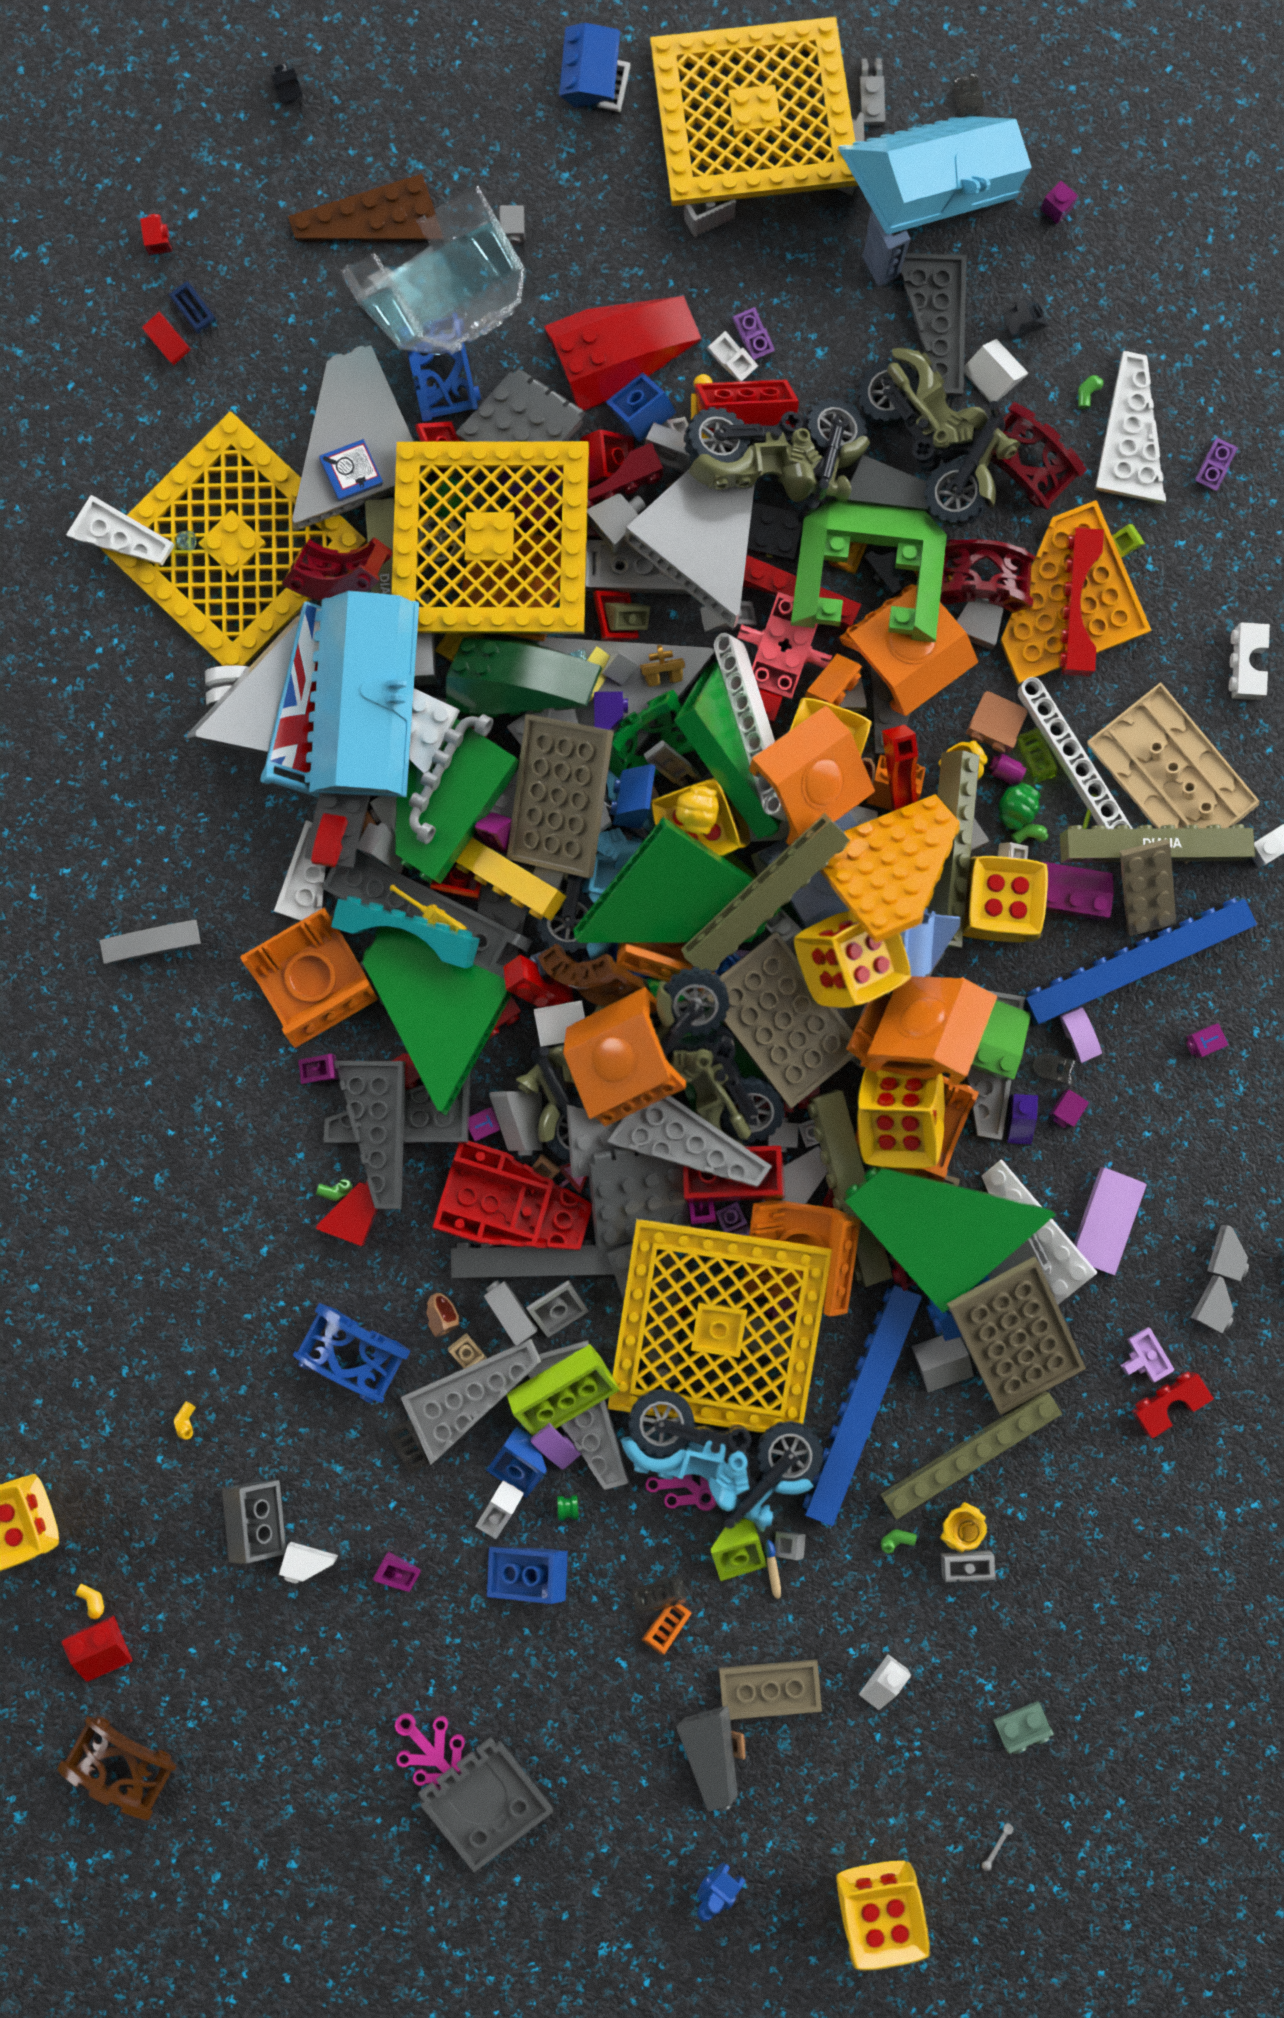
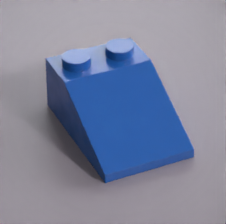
(527, 1574)

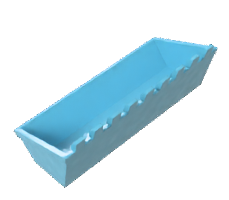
(939, 169)
(363, 695)

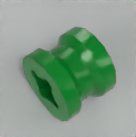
(568, 1508)

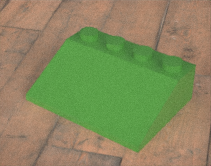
(1002, 1042)

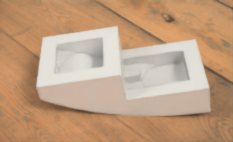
(731, 357)

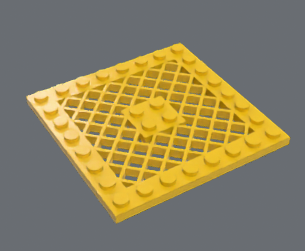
(753, 110)
(492, 534)
(228, 543)
(721, 1326)

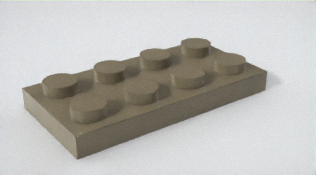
(1148, 887)
(771, 1689)

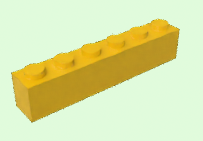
(510, 879)

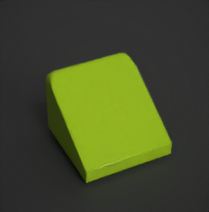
(1127, 540)

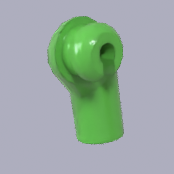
(1091, 384)
(1030, 830)
(336, 1192)
(895, 1538)

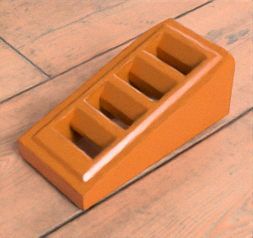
(662, 1648)

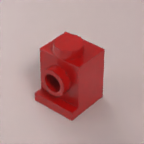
(155, 235)

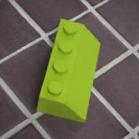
(562, 1391)

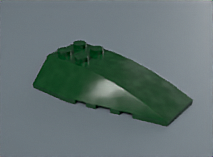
(515, 676)

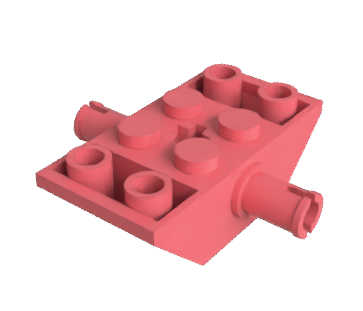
(777, 669)

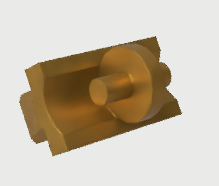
(652, 670)

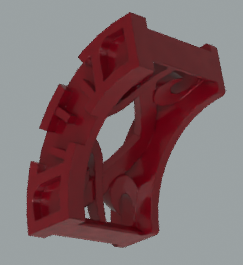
(1065, 459)
(1005, 557)
(355, 569)

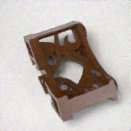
(596, 980)
(132, 1800)

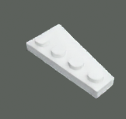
(113, 530)
(303, 884)

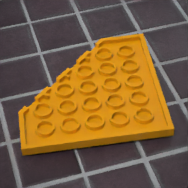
(1107, 599)
(893, 866)

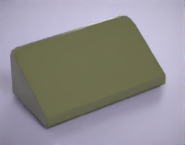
(627, 616)

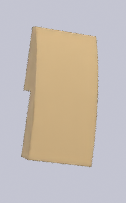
(466, 1351)

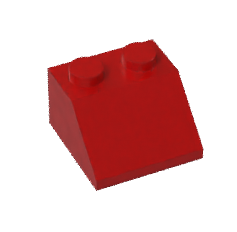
(606, 454)
(97, 1649)

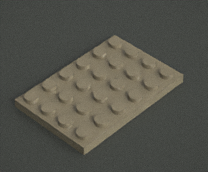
(559, 795)
(780, 1022)
(1016, 1335)

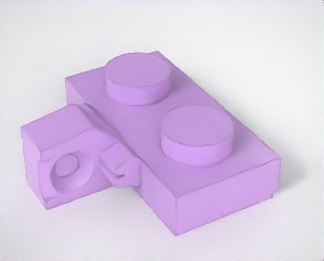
(1147, 1356)

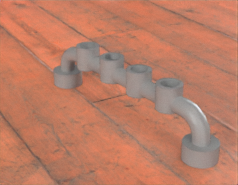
(432, 780)

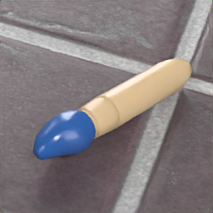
(770, 1552)

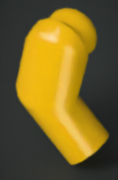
(182, 1421)
(94, 1601)

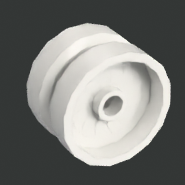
(220, 681)

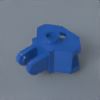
(717, 1892)

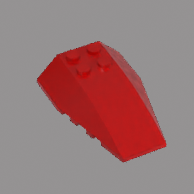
(616, 343)
(507, 1203)

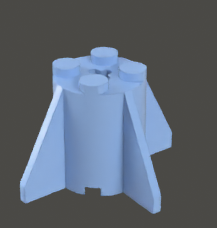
(928, 941)

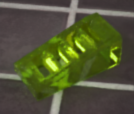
(1045, 773)

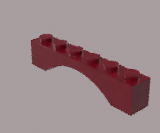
(638, 469)

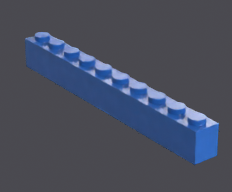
(1139, 962)
(861, 1405)

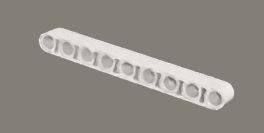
(748, 711)
(1079, 756)

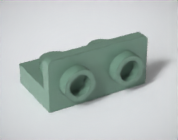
(1023, 1728)

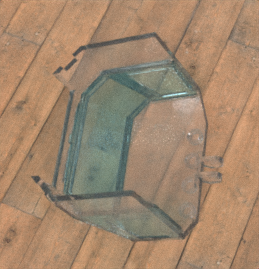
(451, 288)

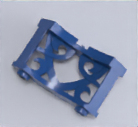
(429, 396)
(383, 1349)

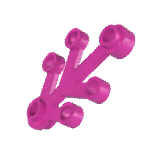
(691, 1485)
(434, 1755)

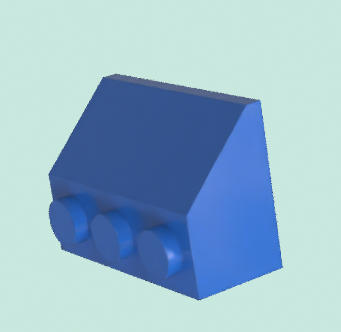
(589, 64)

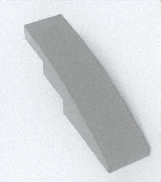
(150, 941)

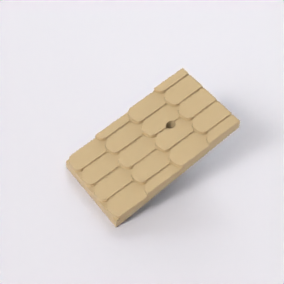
(1171, 766)

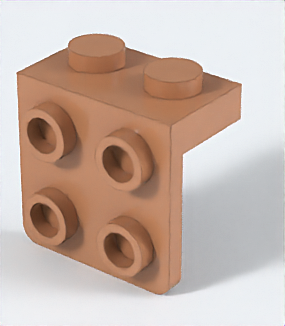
(997, 722)

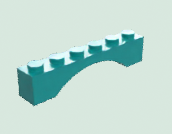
(451, 946)

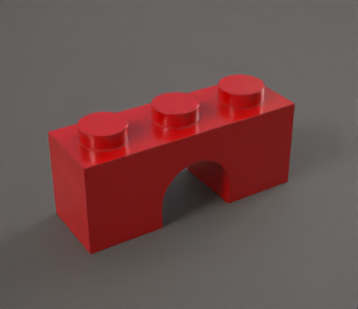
(525, 981)
(1153, 1412)

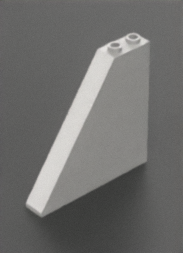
(351, 407)
(698, 541)
(635, 686)
(249, 709)

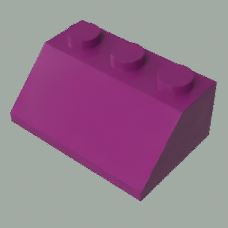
(1079, 891)

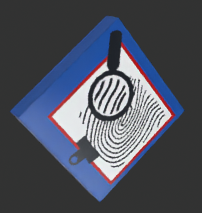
(351, 470)

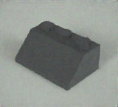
(254, 1521)

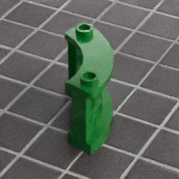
(658, 709)

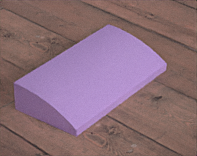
(1108, 1219)

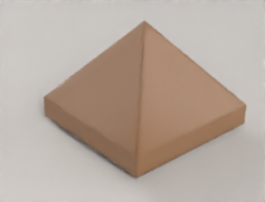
(546, 1167)
(738, 1742)

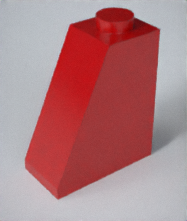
(351, 1216)

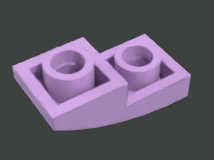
(1082, 1035)

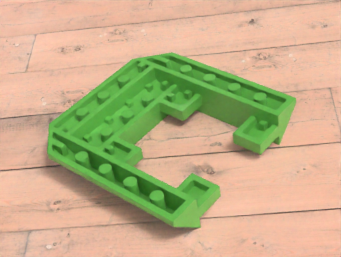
(828, 537)

